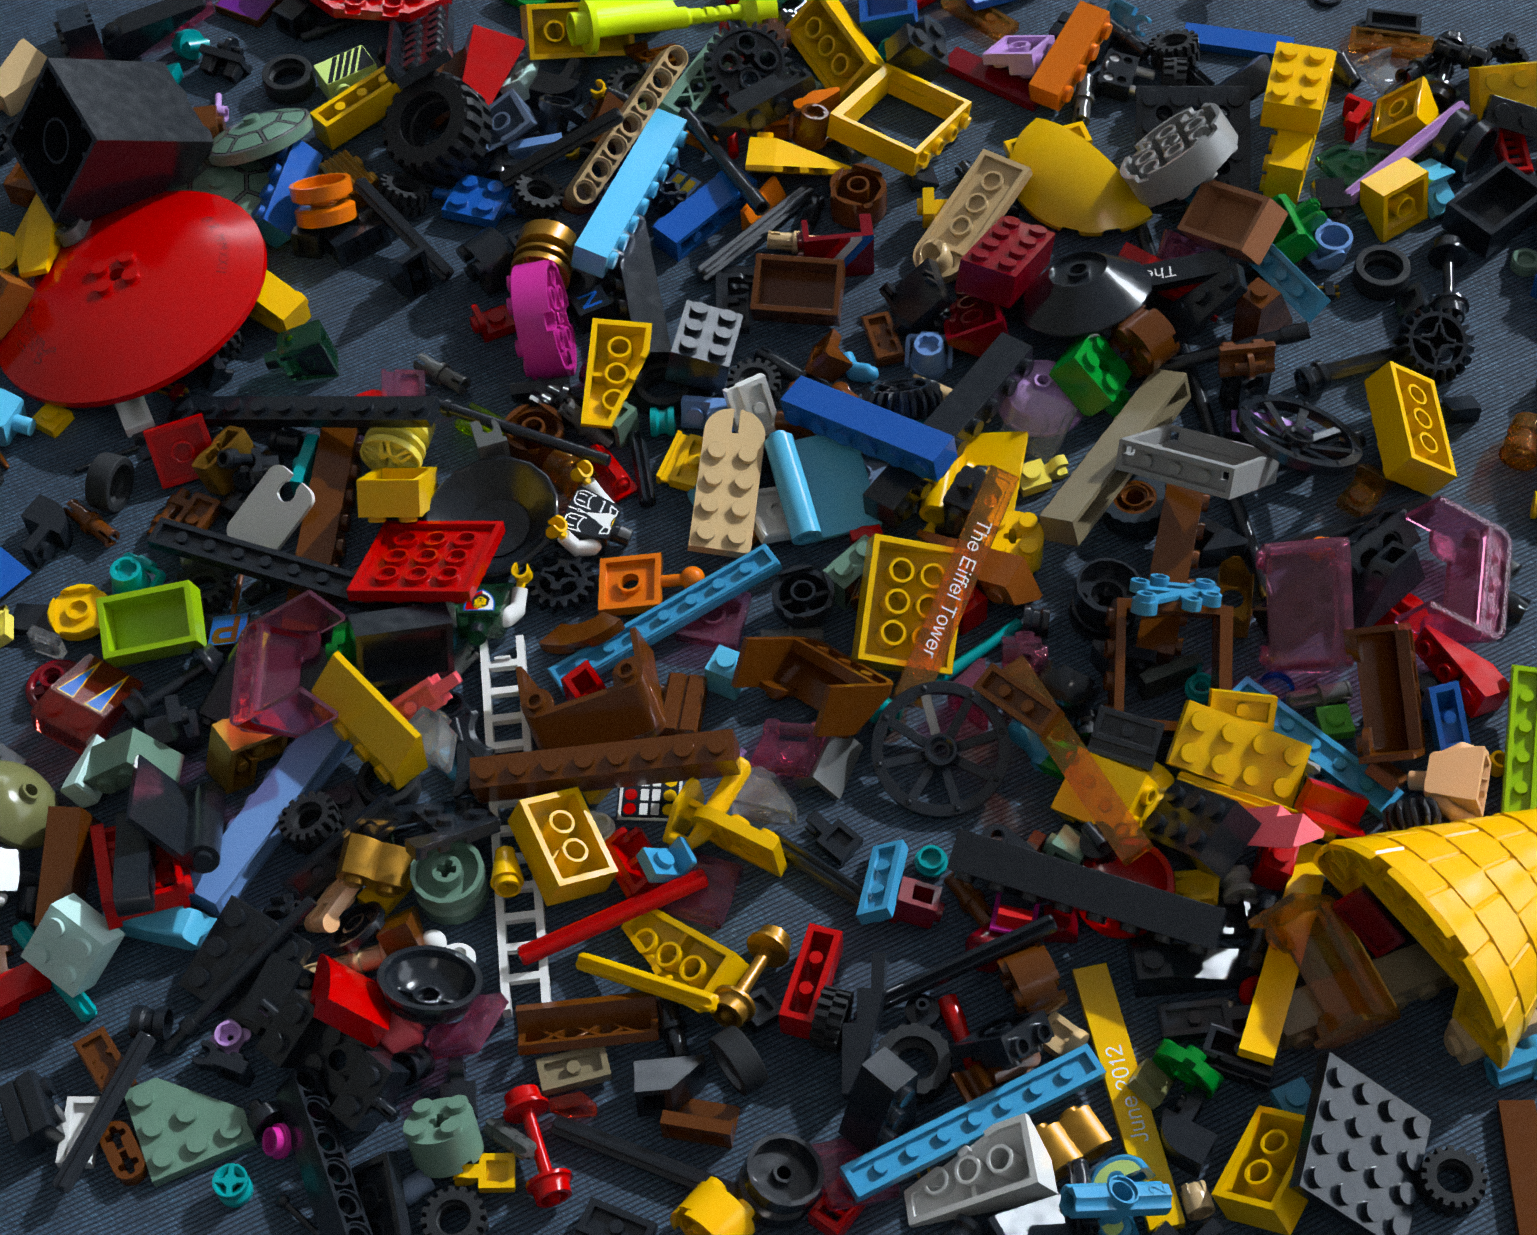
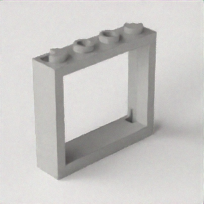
(1196, 461)

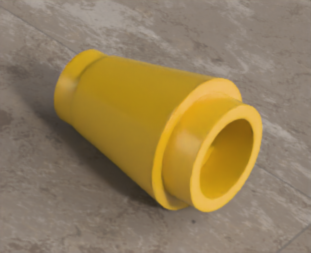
(506, 873)

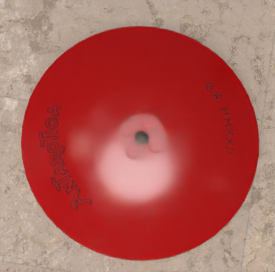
(184, 289)

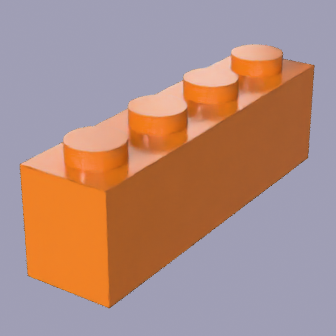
(1070, 56)

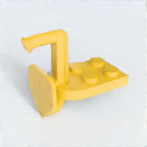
(725, 831)

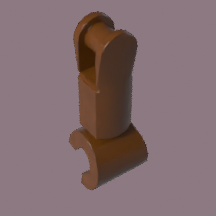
(980, 1080)

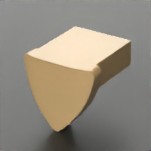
(1066, 1036)

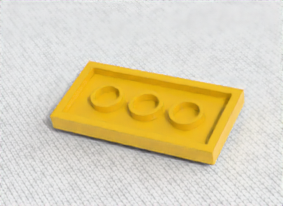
(1238, 753)

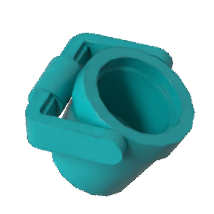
(130, 575)

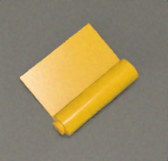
(999, 449)

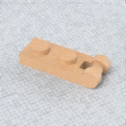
(330, 907)

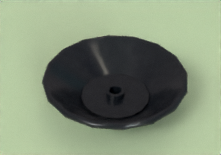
(1084, 294)
(501, 491)

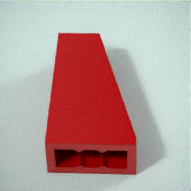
(488, 60)

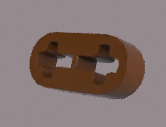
(116, 1157)

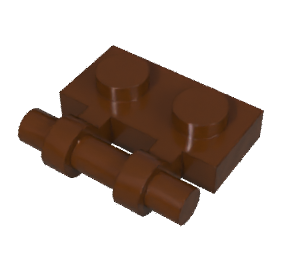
(198, 511)

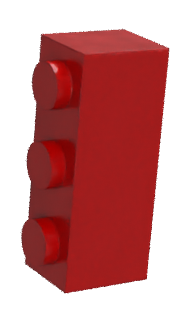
(813, 970)

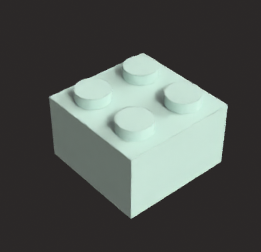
(72, 945)

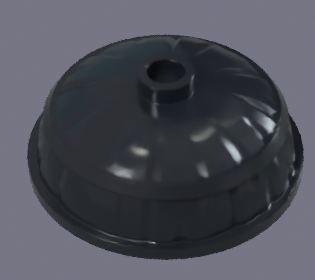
(429, 984)

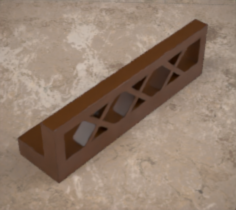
(587, 1023)

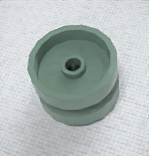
(451, 884)

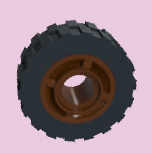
(1136, 508)

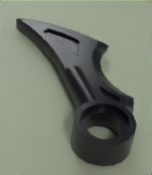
(467, 743)

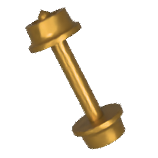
(769, 948)

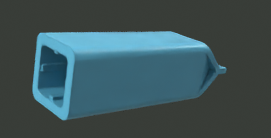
(171, 927)

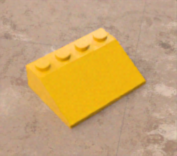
(894, 600)

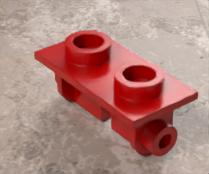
(613, 478)

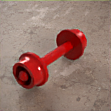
(550, 1185)

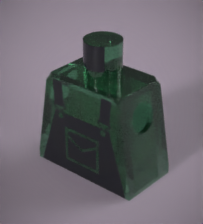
(305, 353)

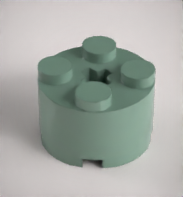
(443, 1136)

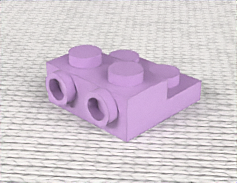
(1020, 53)

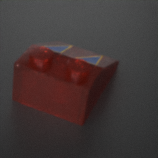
(83, 703)

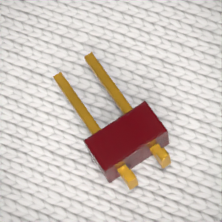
(177, 390)

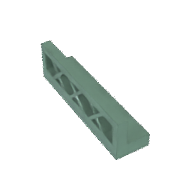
(682, 88)

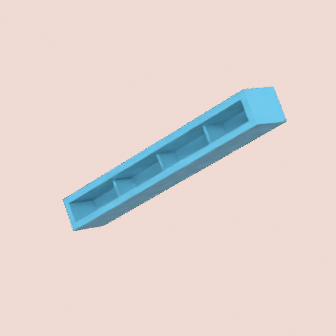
(629, 194)

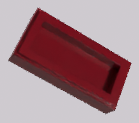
(1369, 922)

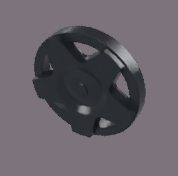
(357, 927)

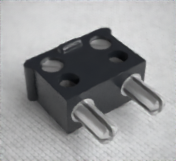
(1118, 76)

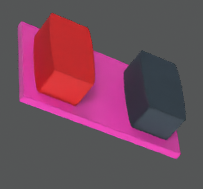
(1012, 912)

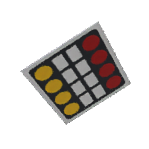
(648, 801)

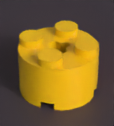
(1021, 536)
(713, 1212)

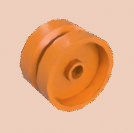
(323, 200)

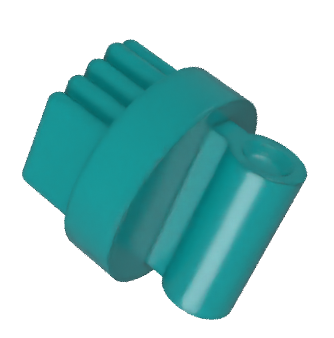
(187, 43)

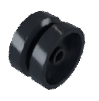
(1465, 144)
(780, 1179)

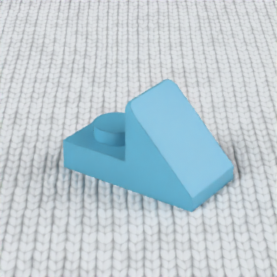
(1438, 188)

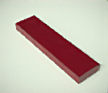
(995, 80)

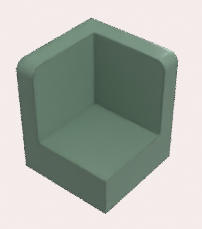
(625, 422)

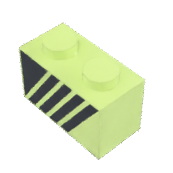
(344, 71)

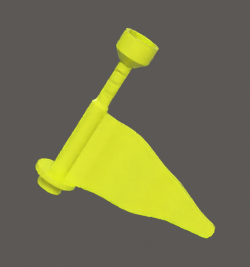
(627, 17)

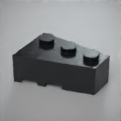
(880, 1102)

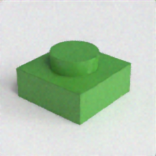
(1335, 721)

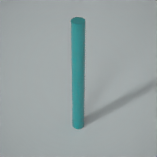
(982, 648)

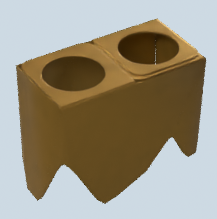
(1235, 576)

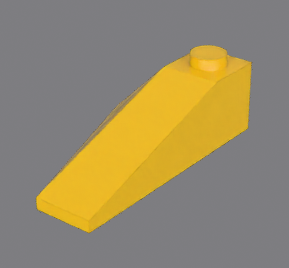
(777, 156)
(36, 241)
(613, 365)
(684, 953)

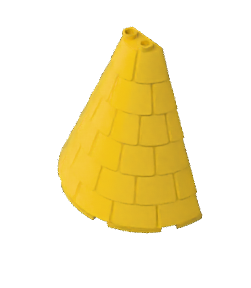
(1469, 903)

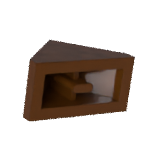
(401, 931)

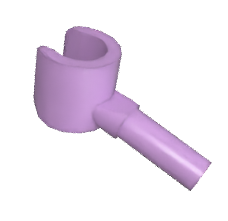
(222, 110)

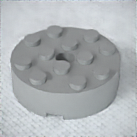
(1179, 155)

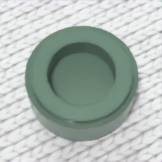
(1524, 262)

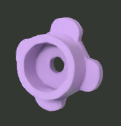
(227, 1029)

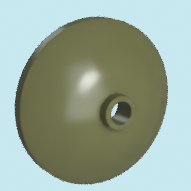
(23, 805)

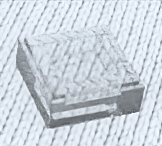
(46, 642)

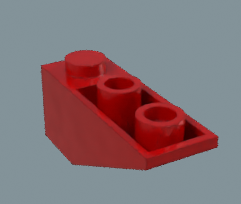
(1479, 680)

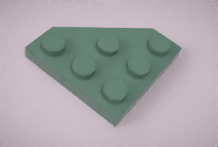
(184, 1129)

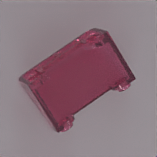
(1307, 605)

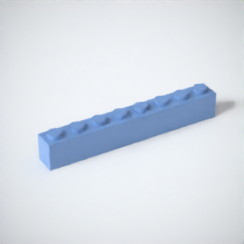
(255, 830)

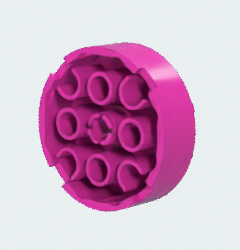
(541, 320)

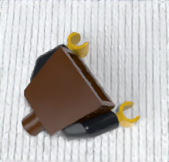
(606, 100)

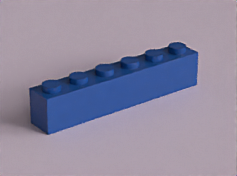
(869, 428)

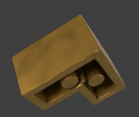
(235, 754)

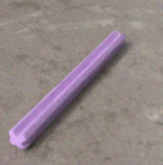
(1410, 148)

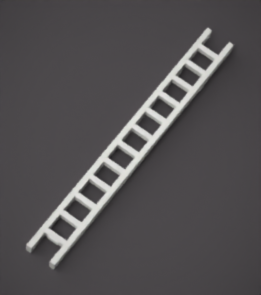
(505, 663)

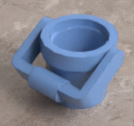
(1333, 242)
(928, 355)

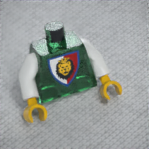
(492, 608)

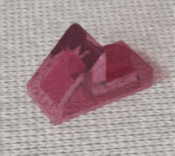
(1175, 245)

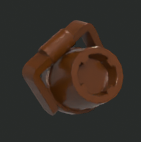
(811, 126)

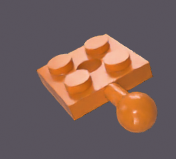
(648, 593)

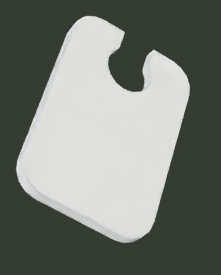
(265, 516)

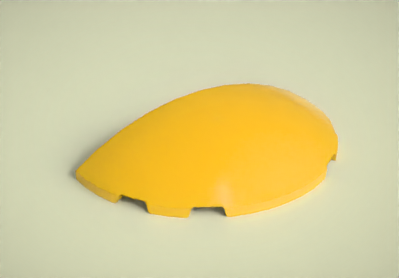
(1074, 183)

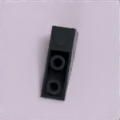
(1385, 583)

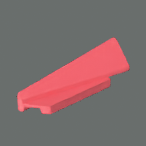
(1282, 828)

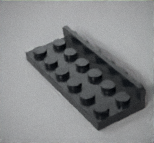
(420, 46)

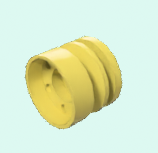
(395, 446)

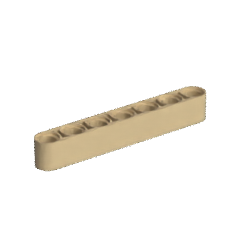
(636, 117)

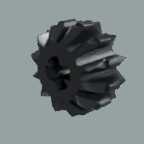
(1411, 813)

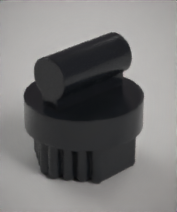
(1095, 845)

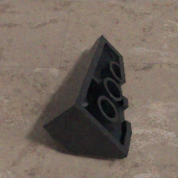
(143, 28)
(1172, 969)

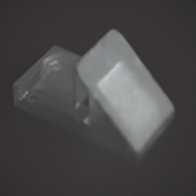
(1378, 71)

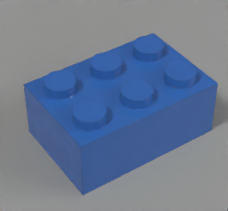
(885, 17)

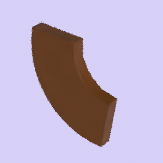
(580, 635)

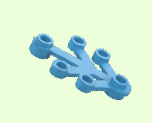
(1161, 591)

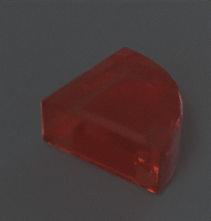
(573, 1105)

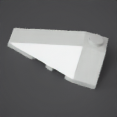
(991, 1175)

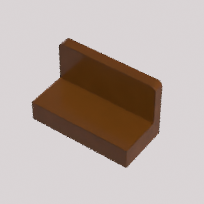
(702, 1123)

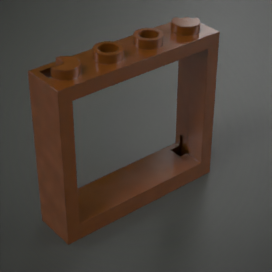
(1116, 644)

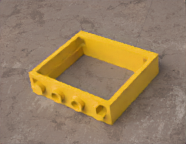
(912, 89)

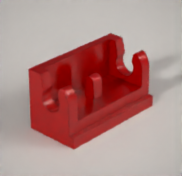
(623, 852)

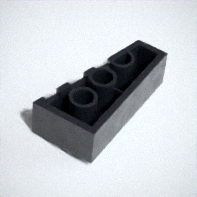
(78, 33)

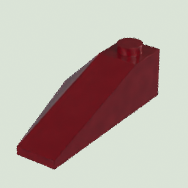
(974, 324)

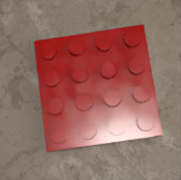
(426, 561)

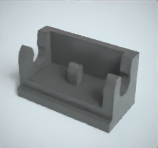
(489, 444)

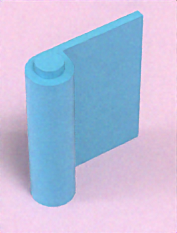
(818, 486)

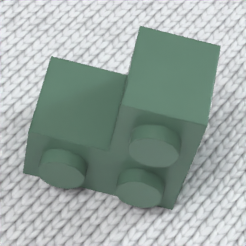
(113, 760)

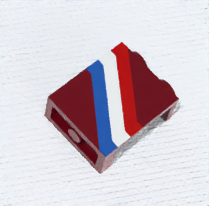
(854, 247)

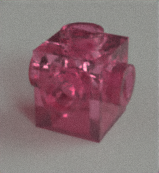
(1020, 644)

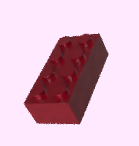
(1005, 261)

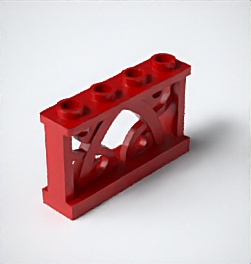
(165, 897)

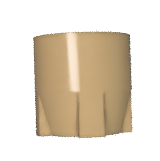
(1197, 1200)

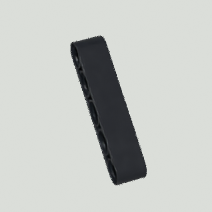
(133, 870)

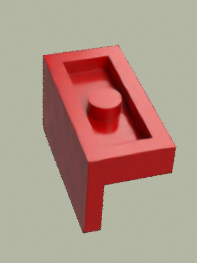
(1332, 807)

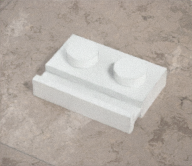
(752, 396)

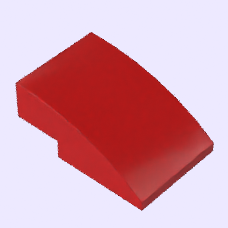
(349, 1001)

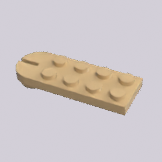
(971, 211)
(727, 485)

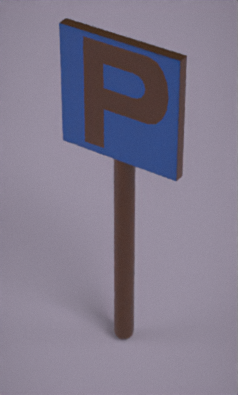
(227, 628)

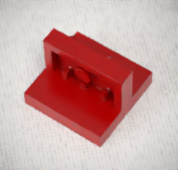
(176, 447)

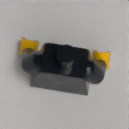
(959, 500)

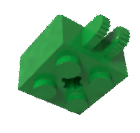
(1295, 235)
(1092, 376)

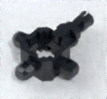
(1474, 56)

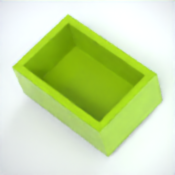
(151, 623)

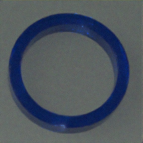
(1279, 675)

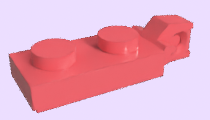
(430, 692)

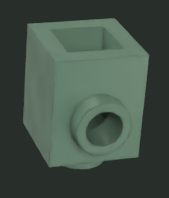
(1065, 845)

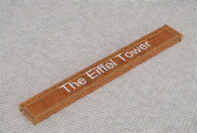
(958, 580)

